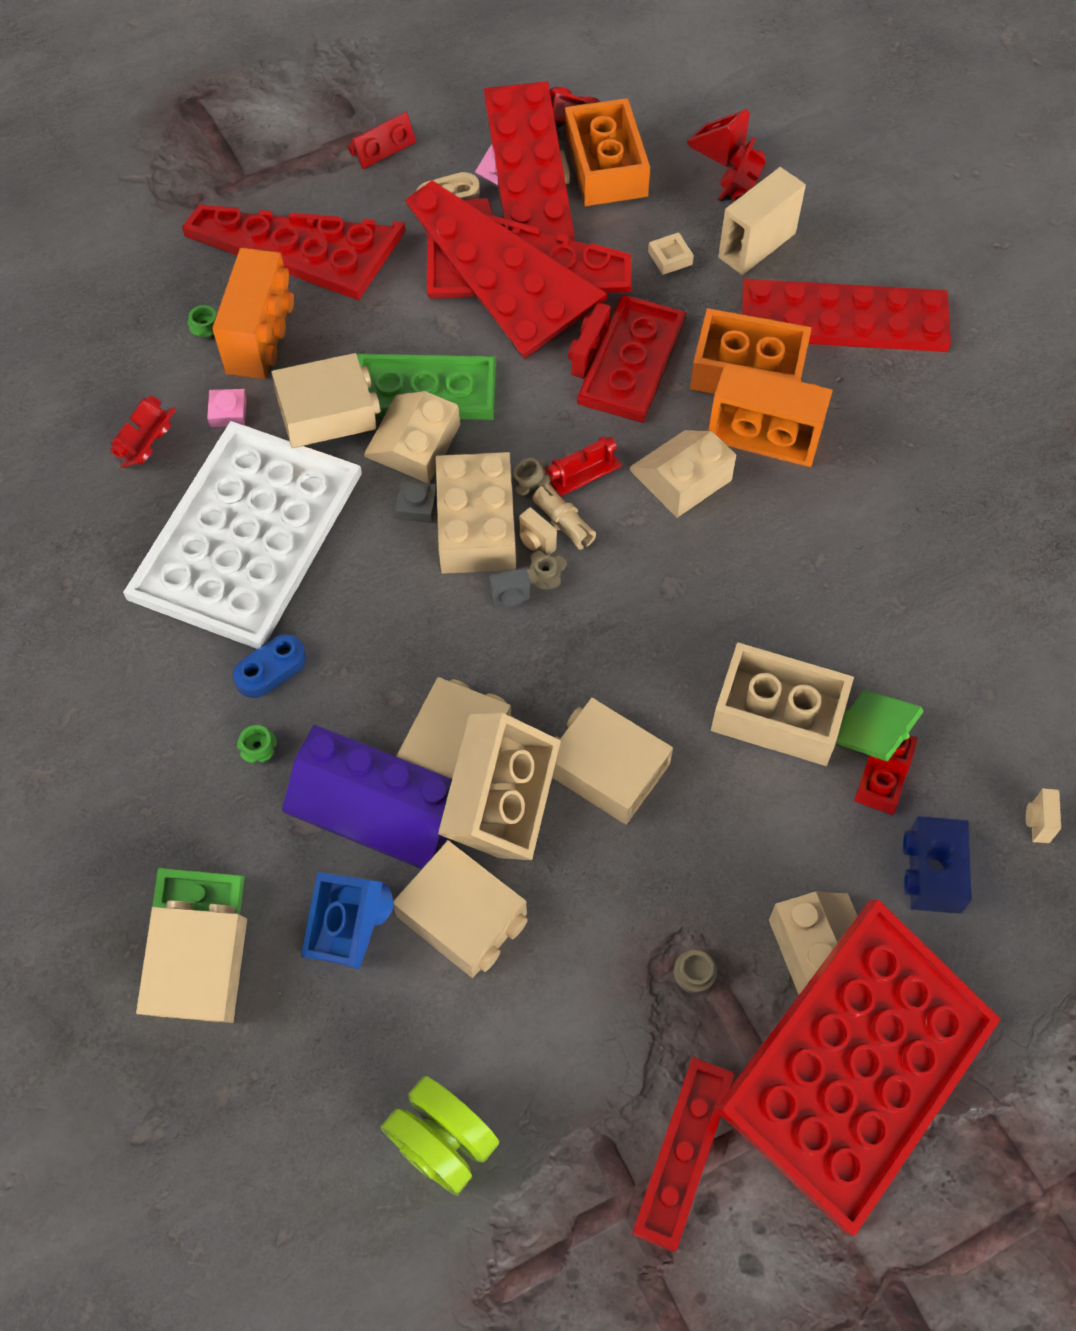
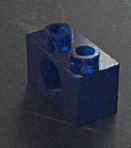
(949, 844)

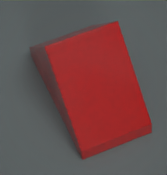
(722, 137)

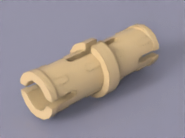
(564, 516)

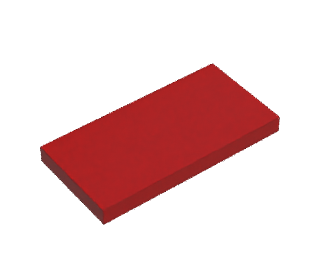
(632, 358)

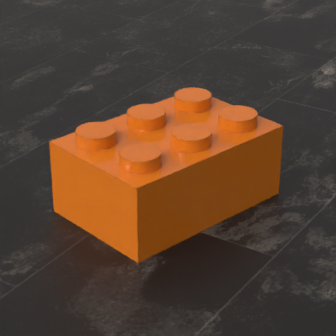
(606, 152)
(253, 313)
(747, 342)
(769, 414)

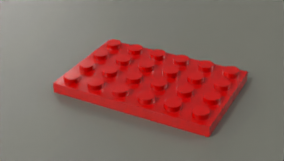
(859, 1066)

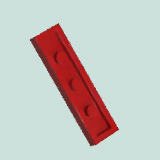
(682, 1155)

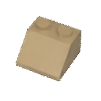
(415, 433)
(686, 469)
(809, 930)

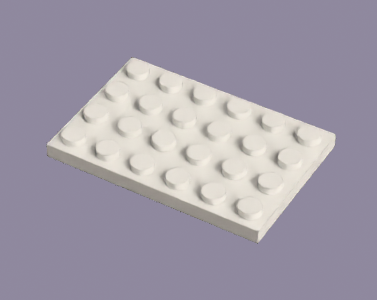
(244, 535)

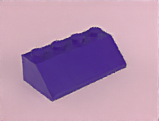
(368, 797)

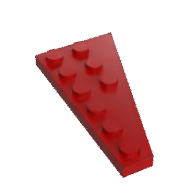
(312, 246)

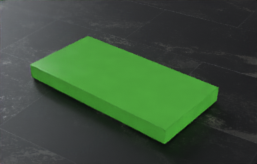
(459, 379)

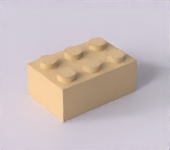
(475, 513)
(782, 704)
(500, 786)

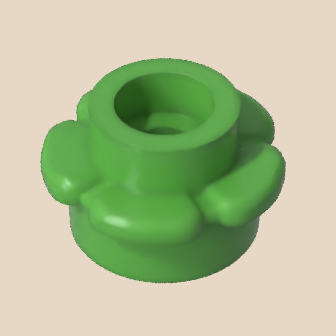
(202, 320)
(252, 735)

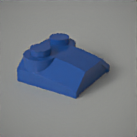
(344, 918)

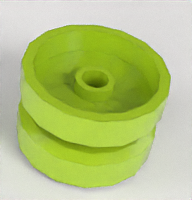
(446, 1128)

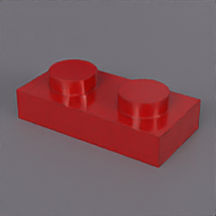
(592, 332)

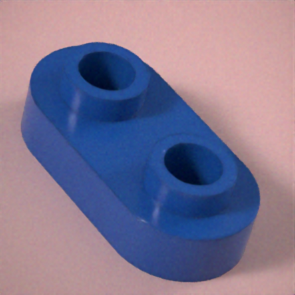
(271, 665)

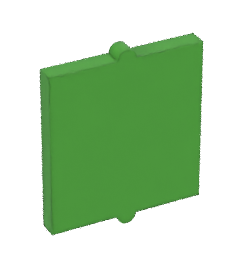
(877, 724)

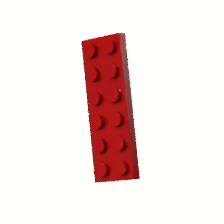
(528, 157)
(855, 313)

